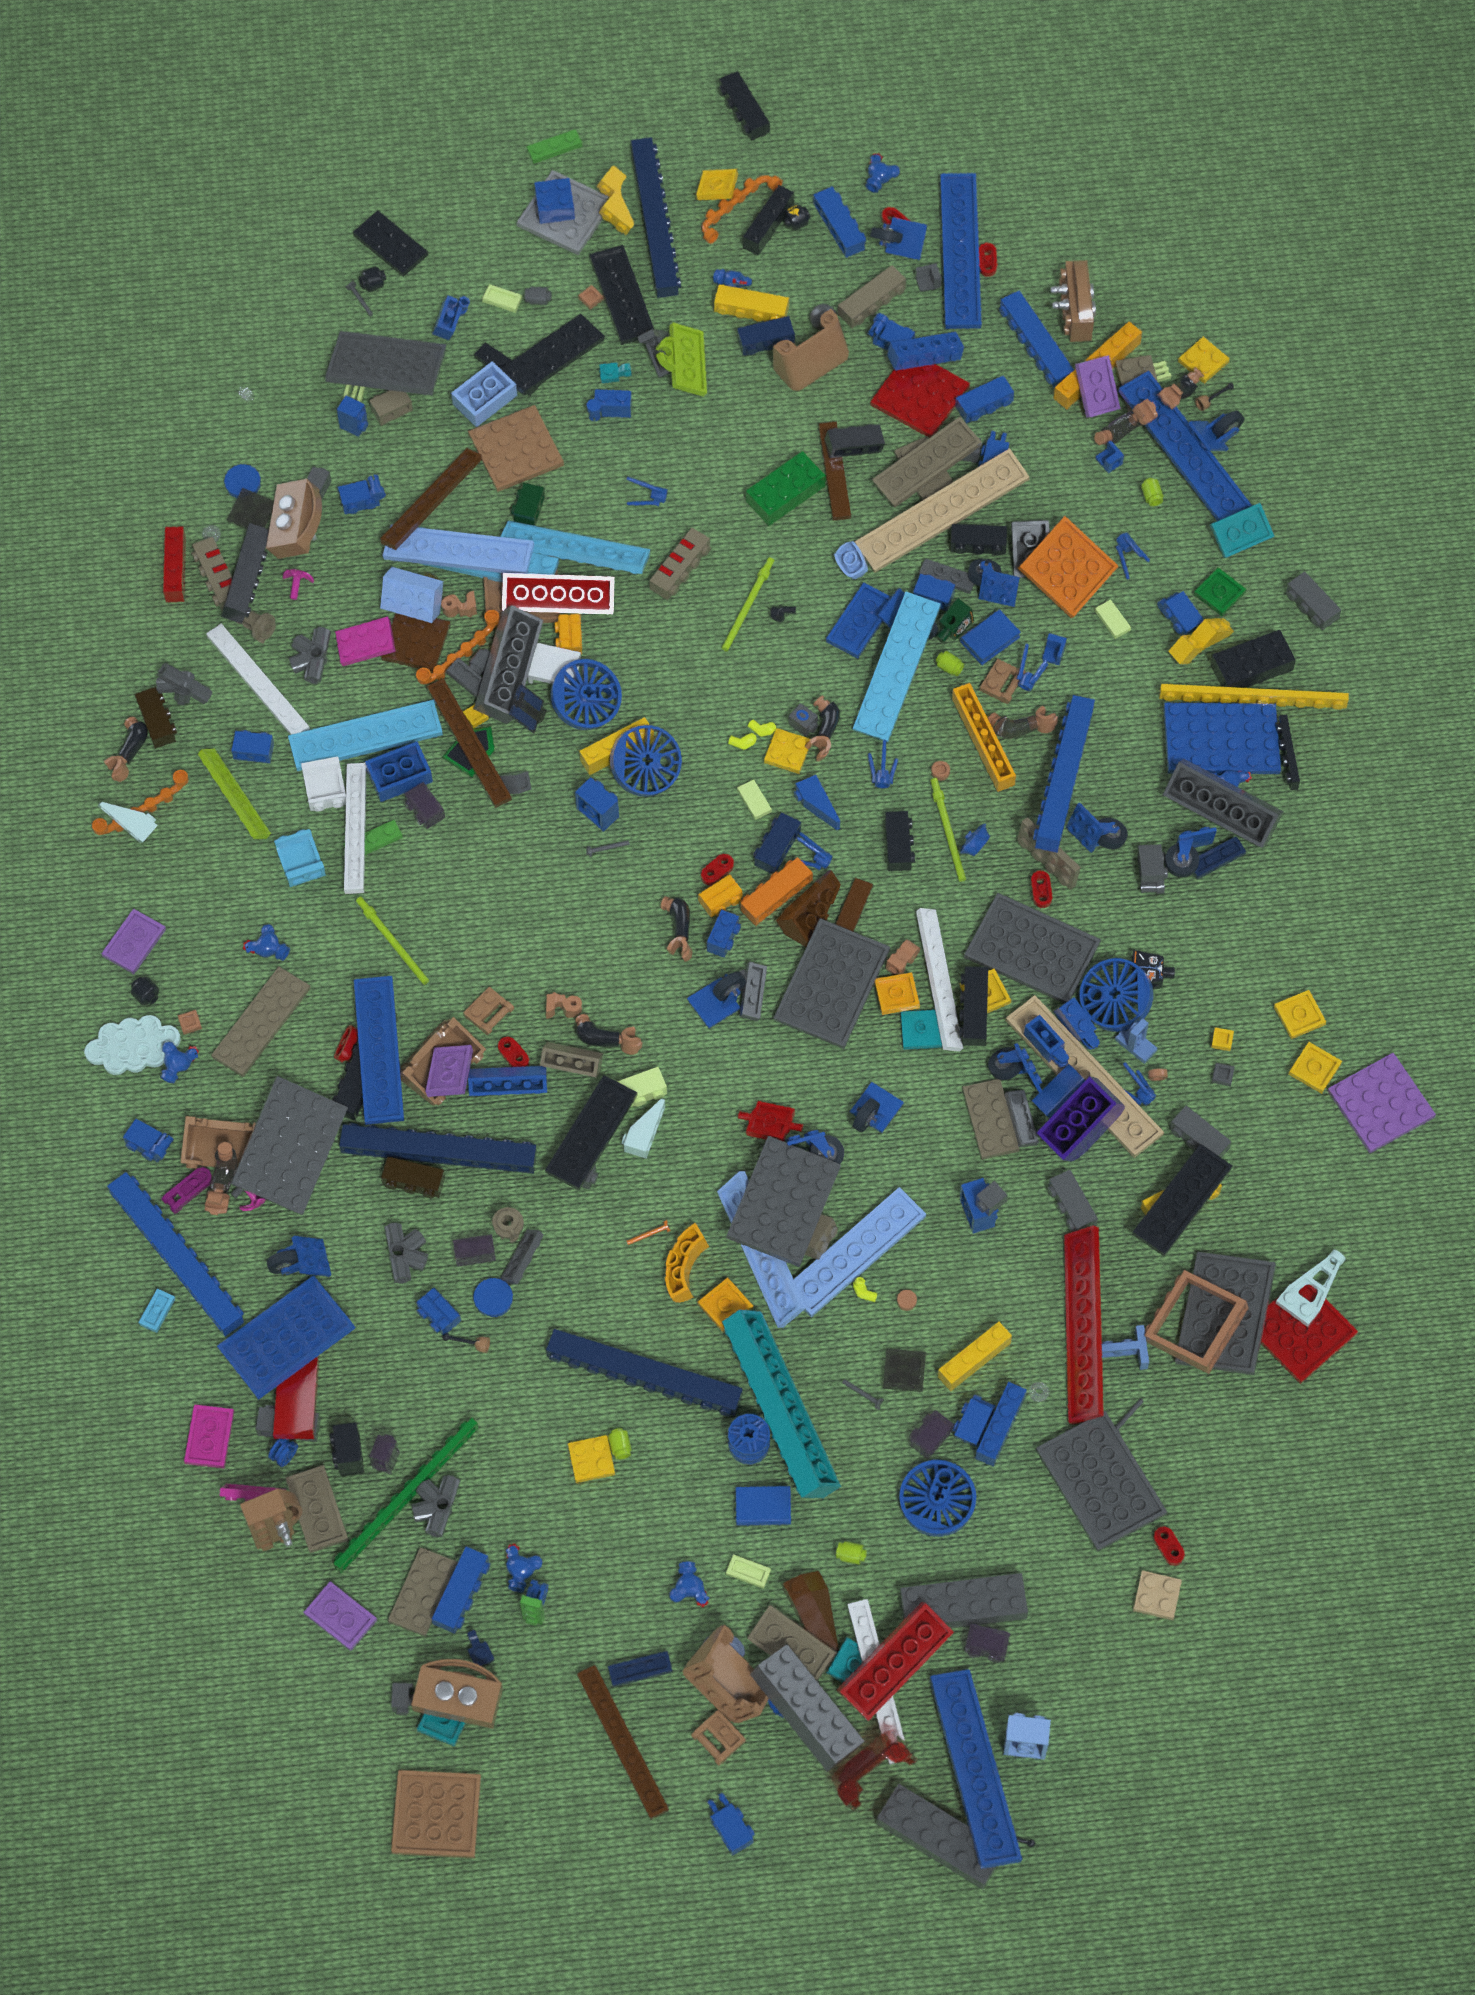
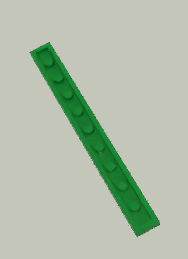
(399, 1501)

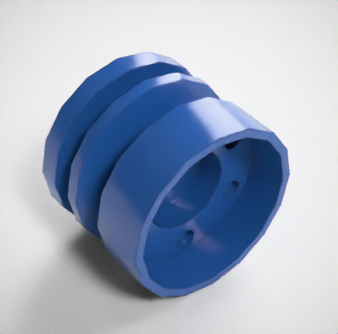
(748, 1449)

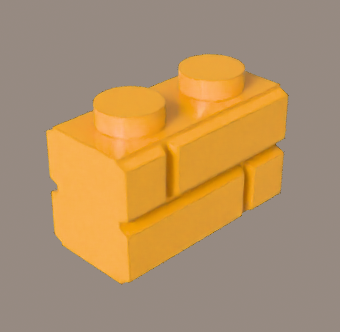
(569, 632)
(720, 896)

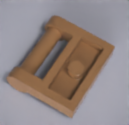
(996, 680)
(484, 1007)
(723, 1732)

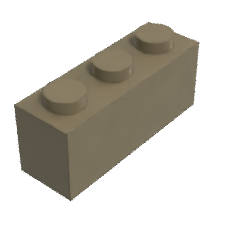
(571, 1059)

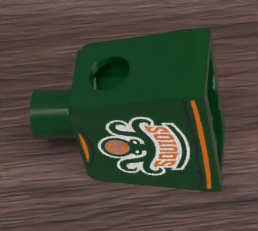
(955, 621)

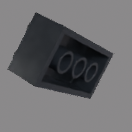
(1253, 661)

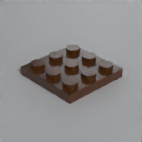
(417, 642)

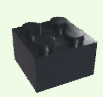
(347, 1448)

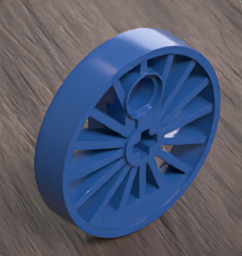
(577, 690)
(618, 759)
(1144, 994)
(928, 1496)

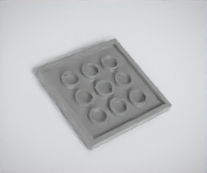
(572, 233)

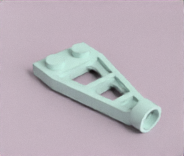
(1300, 1307)

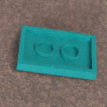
(1242, 530)

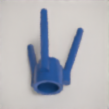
(658, 494)
(1127, 544)
(1027, 680)
(882, 778)
(821, 857)
(1145, 1093)

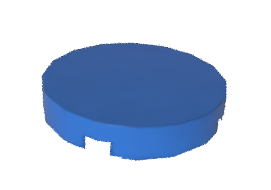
(242, 477)
(493, 1297)

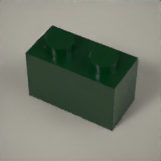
(529, 504)

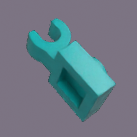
(611, 372)

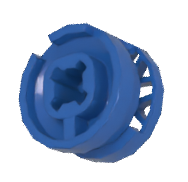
(283, 1451)
(538, 1590)

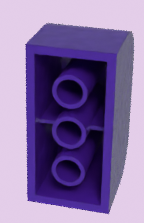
(1081, 1120)

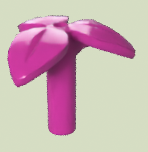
(297, 575)
(255, 1202)

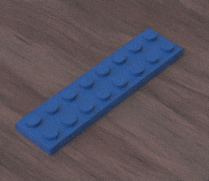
(378, 1050)

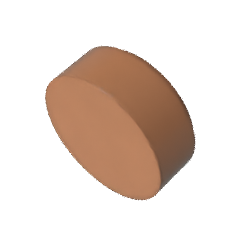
(940, 770)
(1157, 1074)
(906, 1300)

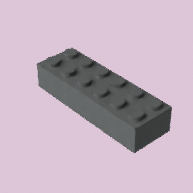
(508, 662)
(1223, 803)
(970, 1600)
(807, 1708)
(933, 1834)

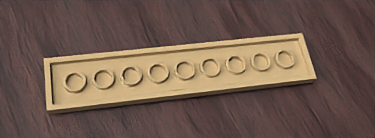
(942, 510)
(1134, 1126)

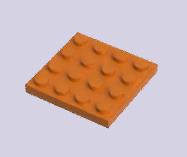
(1068, 567)

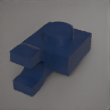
(479, 1652)

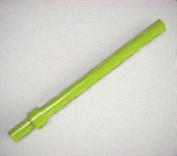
(763, 575)
(939, 797)
(370, 913)

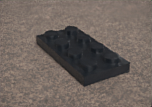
(390, 243)

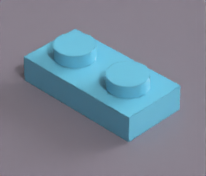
(157, 1310)

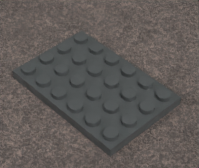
(386, 363)
(1032, 948)
(832, 983)
(289, 1145)
(783, 1201)
(1207, 1313)
(1101, 1481)

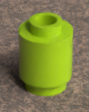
(1152, 492)
(950, 663)
(620, 1444)
(851, 1552)

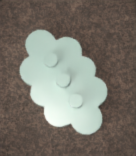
(131, 1045)

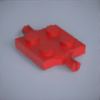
(770, 1121)

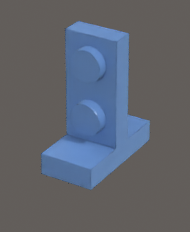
(1135, 1041)
(1129, 1347)

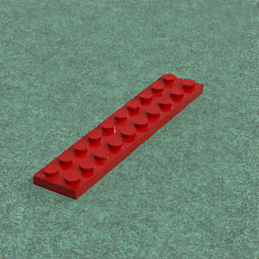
(1083, 1325)

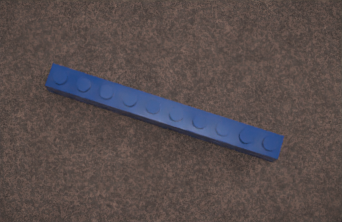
(1065, 773)
(176, 1254)

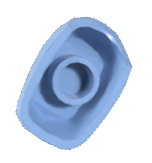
(851, 560)

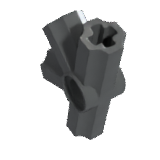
(308, 650)
(183, 685)
(408, 1246)
(432, 1499)

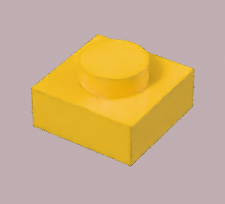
(474, 717)
(1222, 1039)

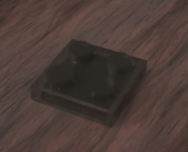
(250, 509)
(904, 1370)

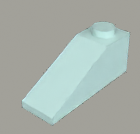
(132, 821)
(642, 1133)

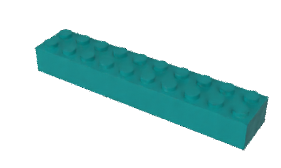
(781, 1404)

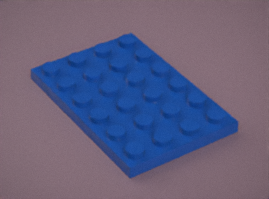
(1223, 736)
(286, 1337)

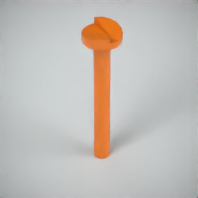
(649, 1233)

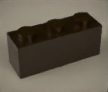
(156, 717)
(413, 1177)

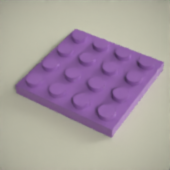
(1381, 1103)

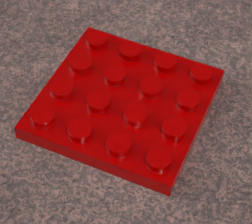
(920, 397)
(1301, 1347)

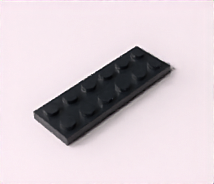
(621, 293)
(553, 354)
(591, 1132)
(1182, 1200)

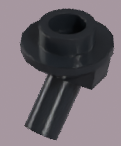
(778, 612)

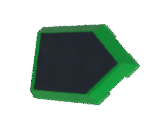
(457, 758)

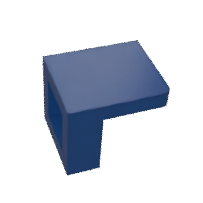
(1110, 458)
(1054, 649)

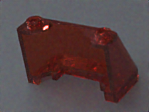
(886, 1746)

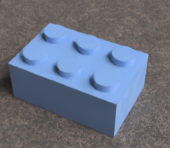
(484, 394)
(411, 594)
(1027, 1736)

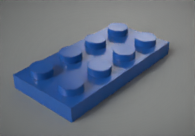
(858, 621)

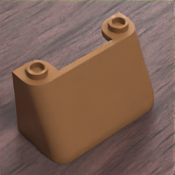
(813, 357)
(416, 1068)
(204, 1136)
(725, 1678)

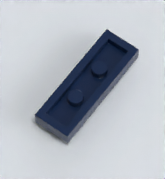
(1219, 857)
(640, 1669)

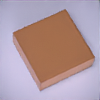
(590, 297)
(189, 1022)

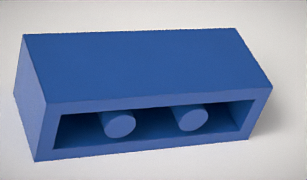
(984, 399)

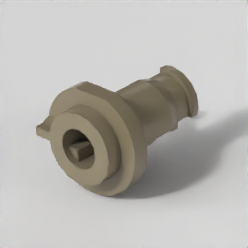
(260, 625)
(501, 1223)

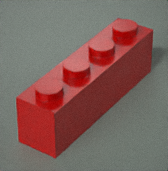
(174, 564)

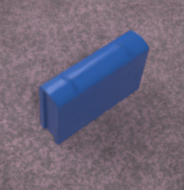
(990, 637)
(1058, 1091)
(763, 1505)

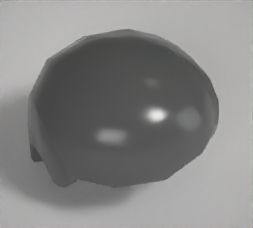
(816, 314)

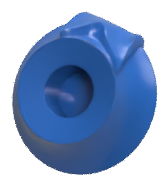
(975, 840)

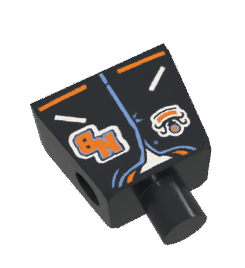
(1154, 968)

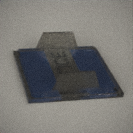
(527, 708)

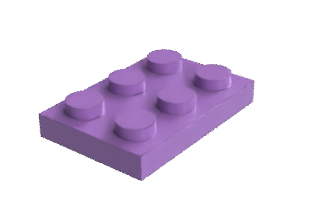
(1097, 386)
(133, 941)
(449, 1070)
(340, 1616)

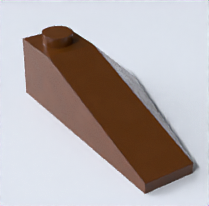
(803, 914)
(812, 1605)

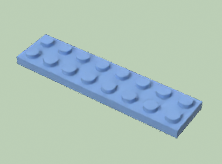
(464, 551)
(857, 1250)
(771, 1273)

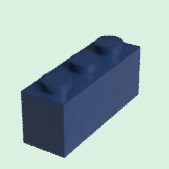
(764, 335)
(777, 843)

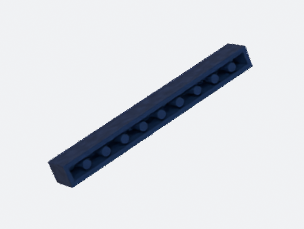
(654, 217)
(438, 1149)
(644, 1372)

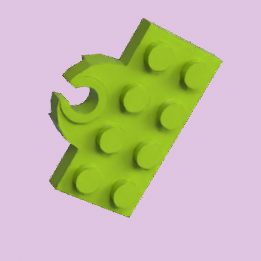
(684, 358)

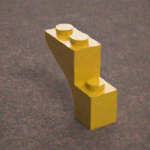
(615, 208)
(1205, 635)

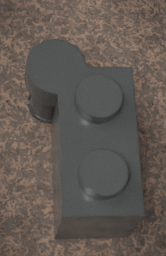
(1152, 868)

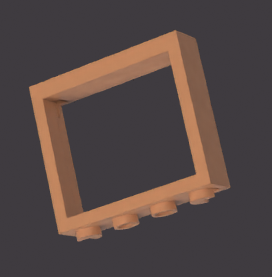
(1223, 1336)

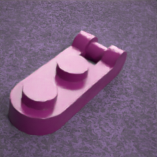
(188, 1189)

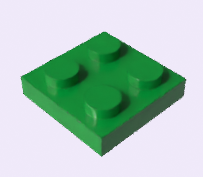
(1220, 591)

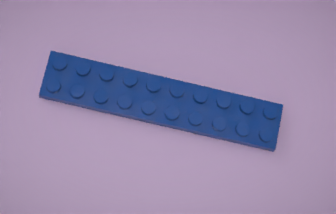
(960, 251)
(1186, 450)
(975, 1769)

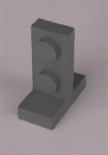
(651, 340)

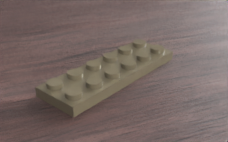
(927, 462)
(261, 1021)

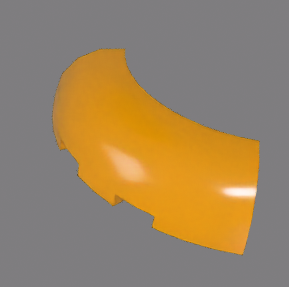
(680, 1261)

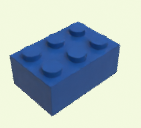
(398, 771)

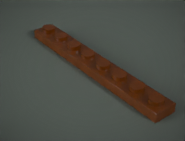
(431, 499)
(469, 743)
(622, 1742)

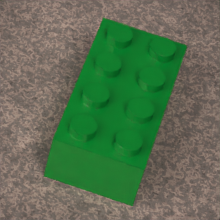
(785, 488)

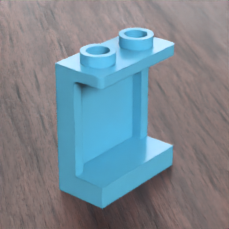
(299, 857)

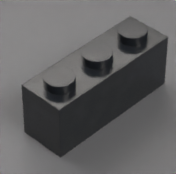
(854, 441)
(978, 539)
(899, 841)

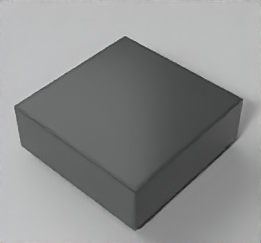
(1223, 1074)

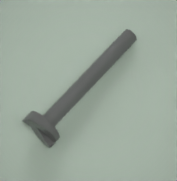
(351, 286)
(589, 851)
(864, 1394)
(1129, 1414)

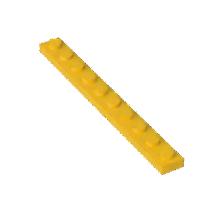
(1254, 696)

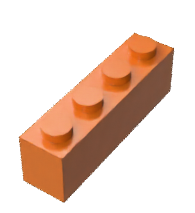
(776, 891)

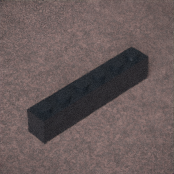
(245, 574)
(350, 1087)

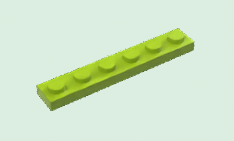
(234, 793)

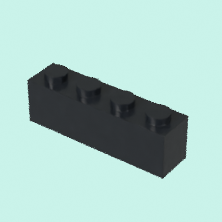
(744, 106)
(768, 220)
(975, 1006)

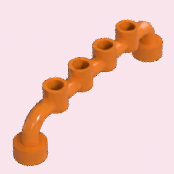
(725, 206)
(424, 675)
(180, 779)

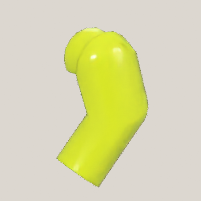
(762, 730)
(743, 743)
(861, 1290)

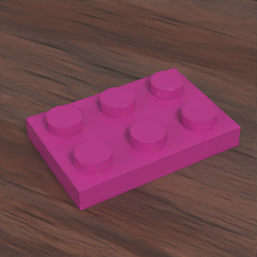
(365, 641)
(209, 1436)
(234, 1491)

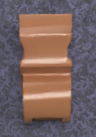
(452, 606)
(905, 954)
(571, 1006)

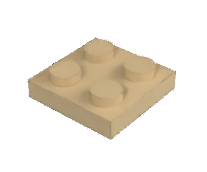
(1157, 1595)

